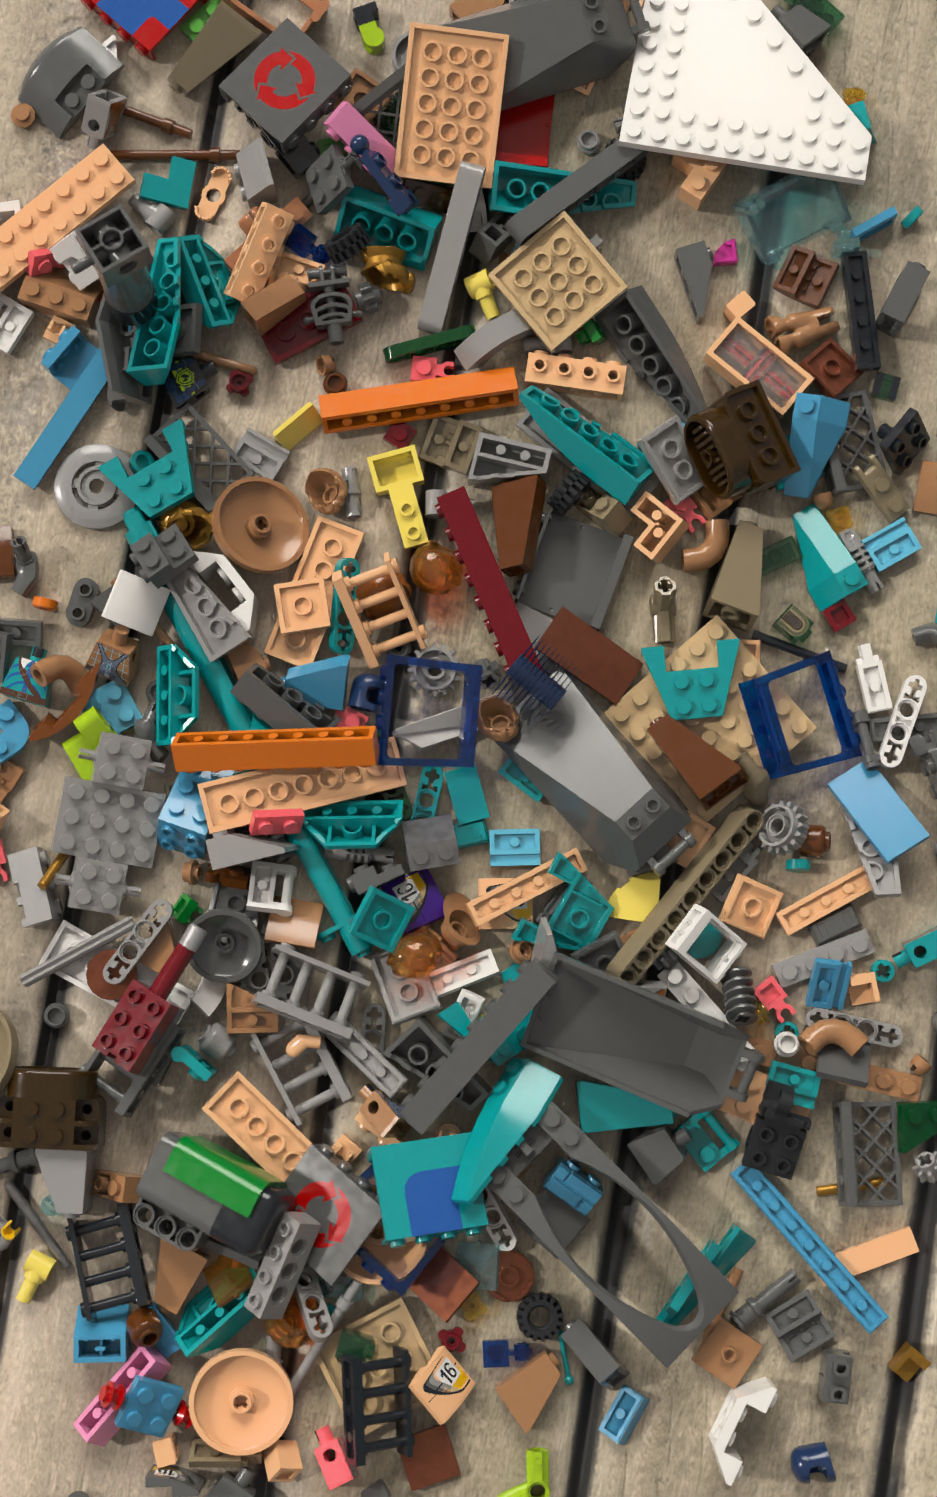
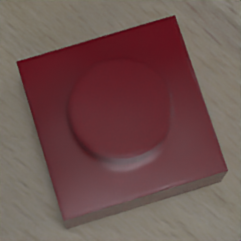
(400, 435)
(839, 616)

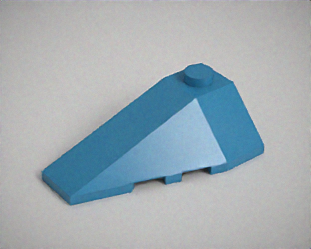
(814, 435)

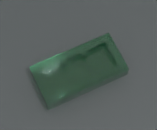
(779, 555)

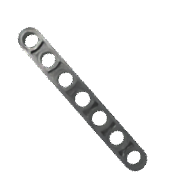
(573, 190)

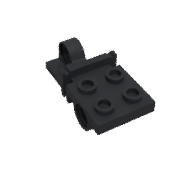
(777, 1133)

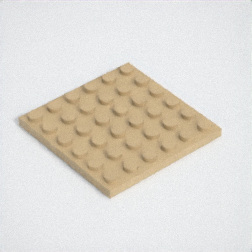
(728, 733)

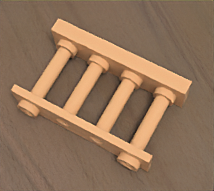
(354, 607)

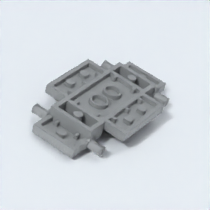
(108, 823)

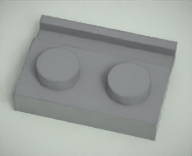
(261, 454)

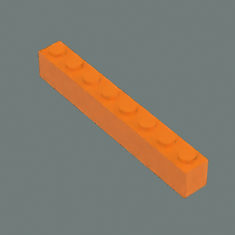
(418, 400)
(275, 749)

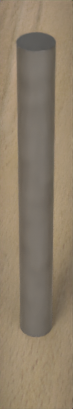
(38, 1225)

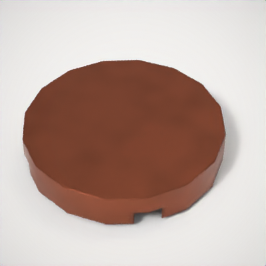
(99, 985)
(514, 1276)

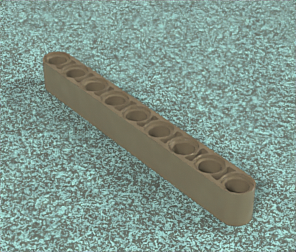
(687, 890)

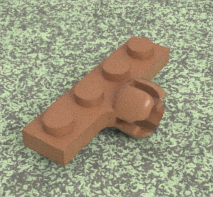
(295, 207)

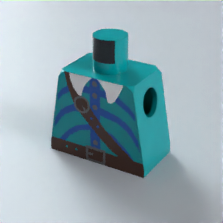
(22, 686)

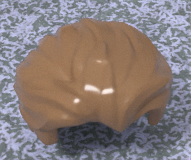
(326, 490)
(497, 720)

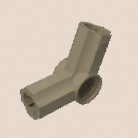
(663, 610)

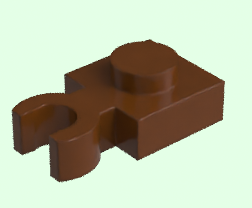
(231, 876)

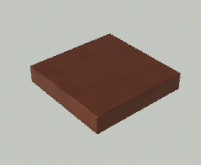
(831, 368)
(445, 1285)
(432, 1458)

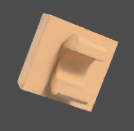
(55, 329)
(346, 1149)

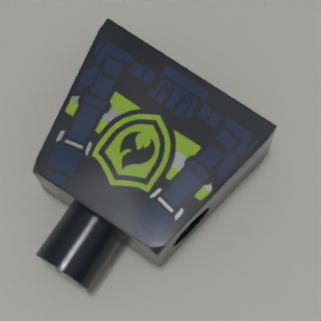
(187, 381)

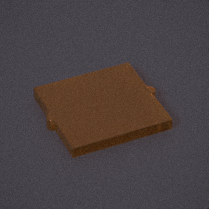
(227, 1279)

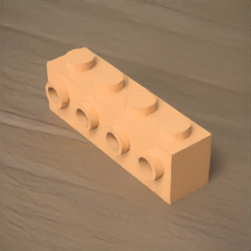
(260, 252)
(575, 376)

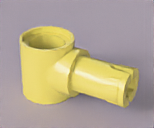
(481, 288)
(37, 1269)

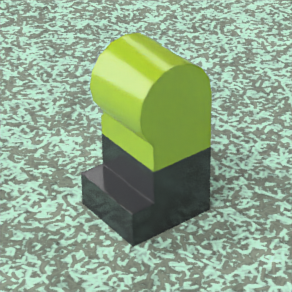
(371, 35)

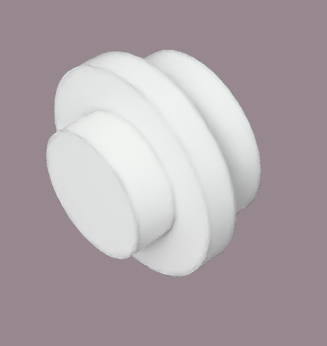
(786, 1044)

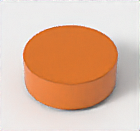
(45, 604)

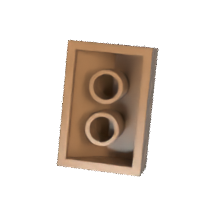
(58, 296)

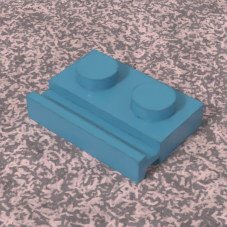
(828, 983)

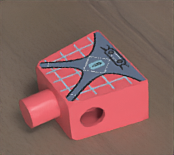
(335, 1470)

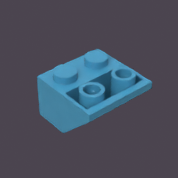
(104, 1339)

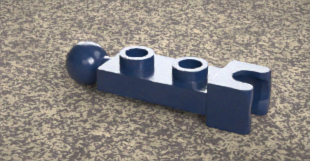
(401, 199)

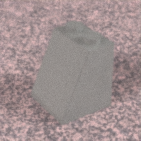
(68, 1179)

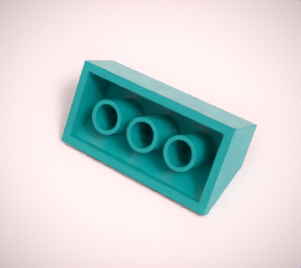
(411, 232)

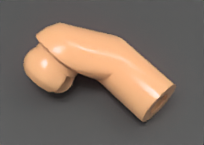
(301, 1043)

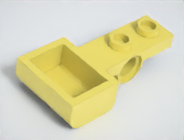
(397, 475)

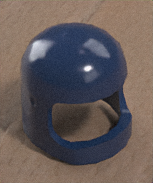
(365, 692)
(811, 1459)

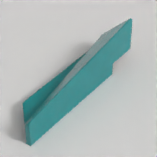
(723, 1257)

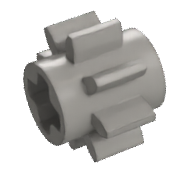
(926, 1167)

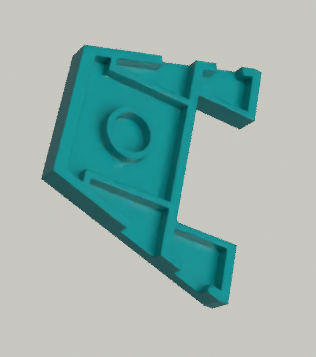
(162, 483)
(694, 691)
(578, 915)
(458, 1020)

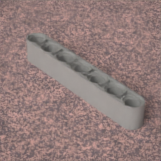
(451, 247)

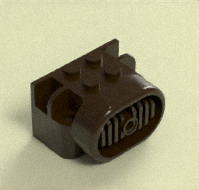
(739, 444)
(52, 1109)

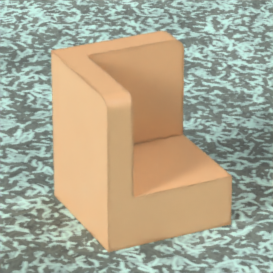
(863, 988)
(282, 1461)

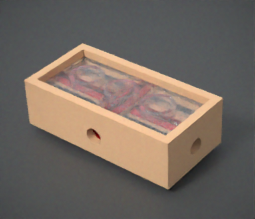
(746, 356)

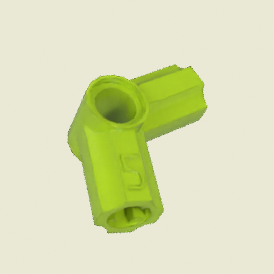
(536, 1473)

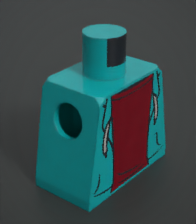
(928, 940)

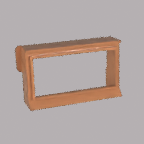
(318, 8)

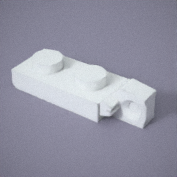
(872, 680)

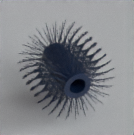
(535, 681)

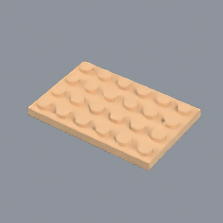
(450, 102)

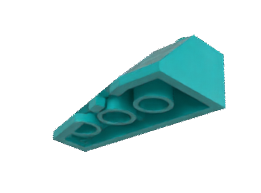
(826, 562)

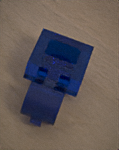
(302, 243)
(497, 1352)

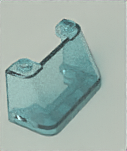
(789, 213)

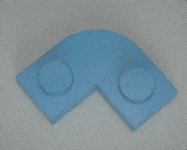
(14, 731)

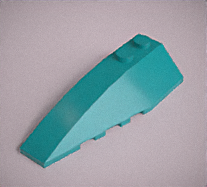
(520, 184)
(157, 338)
(602, 457)
(511, 1108)

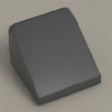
(377, 1489)

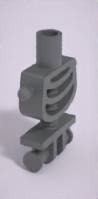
(333, 320)

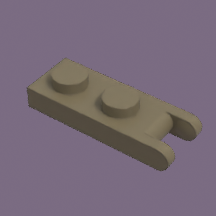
(882, 490)

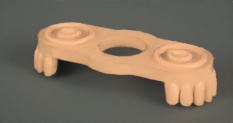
(219, 181)

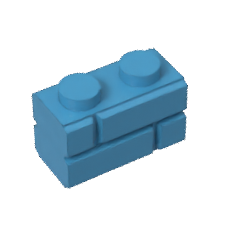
(573, 1185)

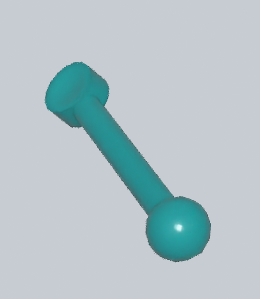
(568, 1379)

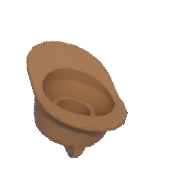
(458, 925)

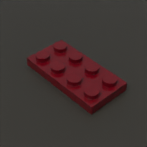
(293, 336)

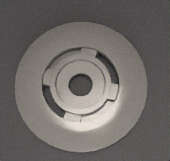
(75, 496)

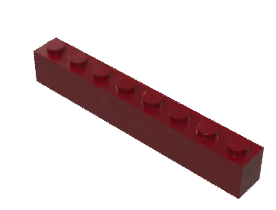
(484, 576)

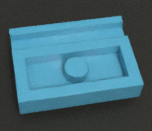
(891, 545)
(514, 847)

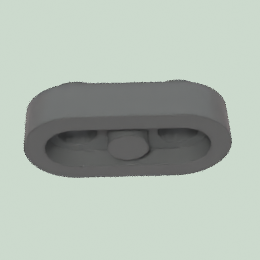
(82, 602)

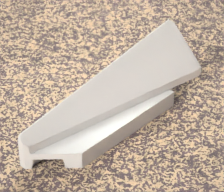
(437, 727)

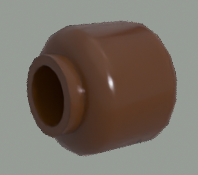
(816, 843)
(144, 1327)

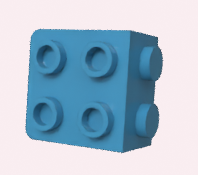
(68, 357)

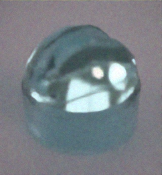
(45, 1209)

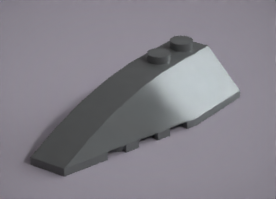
(649, 346)

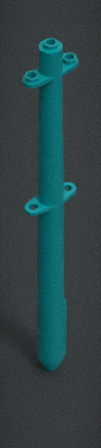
(239, 717)

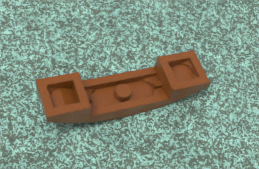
(50, 725)

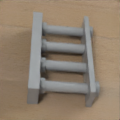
(291, 1008)
(327, 1066)

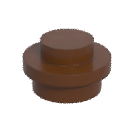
(335, 383)

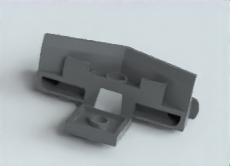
(117, 346)

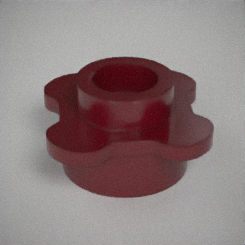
(235, 377)
(456, 1334)

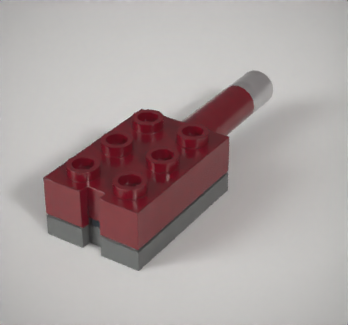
(145, 1013)

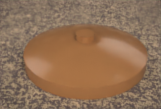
(260, 525)

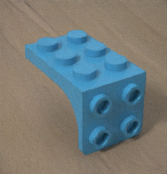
(182, 819)

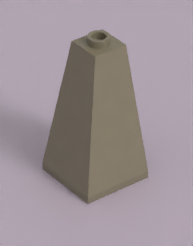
(217, 43)
(738, 582)

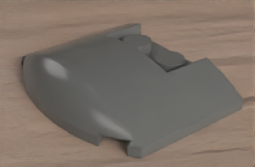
(64, 77)

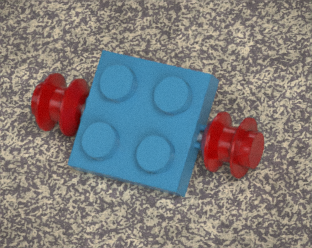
(147, 1405)

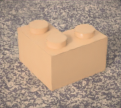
(701, 178)
(663, 527)

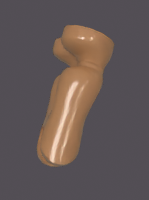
(804, 328)

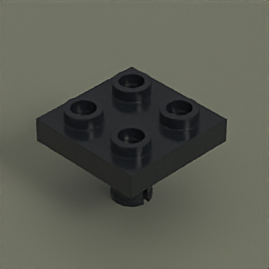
(903, 440)

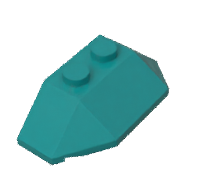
(205, 280)
(175, 693)
(354, 823)
(208, 1326)

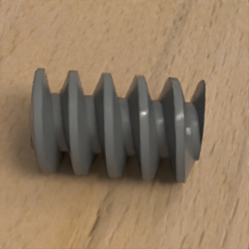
(739, 997)

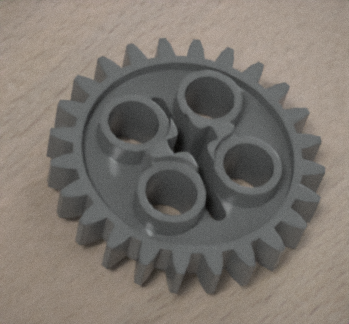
(284, 987)

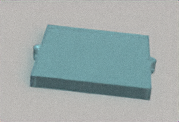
(481, 1261)

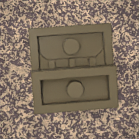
(450, 444)

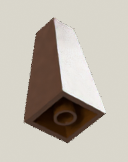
(701, 766)

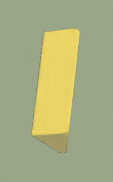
(297, 426)

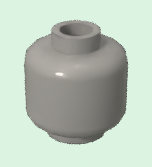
(216, 1041)

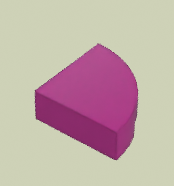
(726, 254)

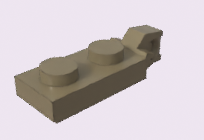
(205, 1456)

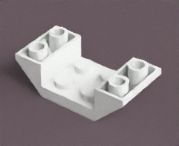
(212, 564)
(756, 1393)

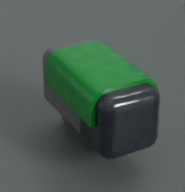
(208, 1195)

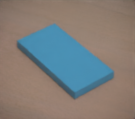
(878, 812)

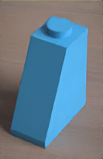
(321, 681)

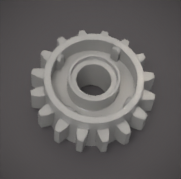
(434, 683)
(783, 828)

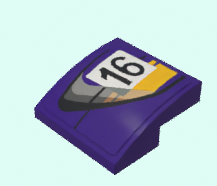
(422, 893)

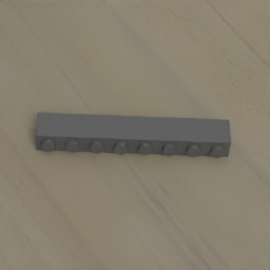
(478, 1045)

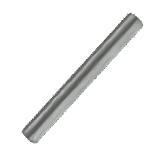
(77, 951)

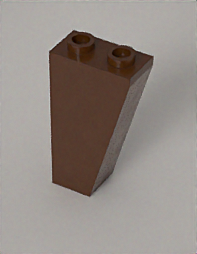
(517, 522)

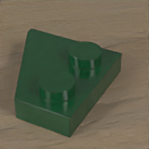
(915, 1123)

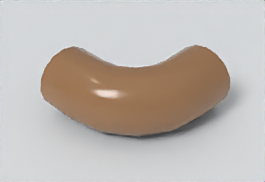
(711, 550)
(59, 667)
(832, 1031)

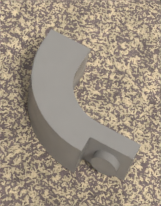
(491, 339)

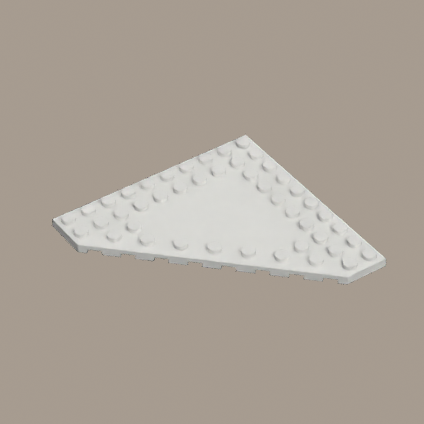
(737, 91)

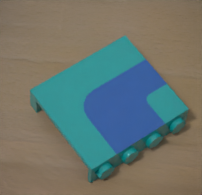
(417, 1190)

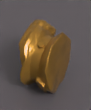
(386, 268)
(192, 521)

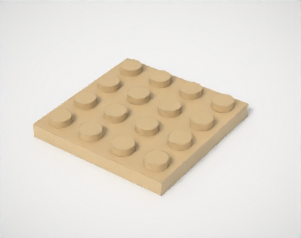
(557, 281)
(390, 1327)

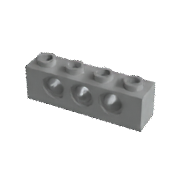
(282, 1265)

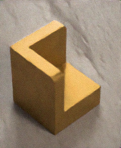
(907, 1362)

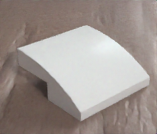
(135, 603)

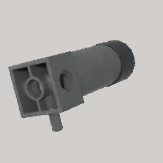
(121, 263)

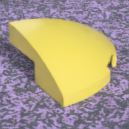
(636, 897)

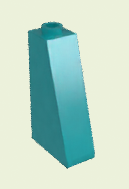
(611, 1108)

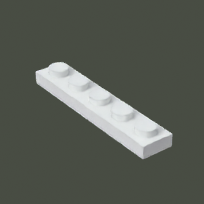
(692, 995)

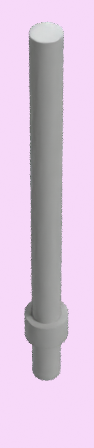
(343, 1305)

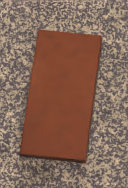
(600, 661)

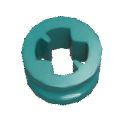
(883, 963)
(780, 1027)

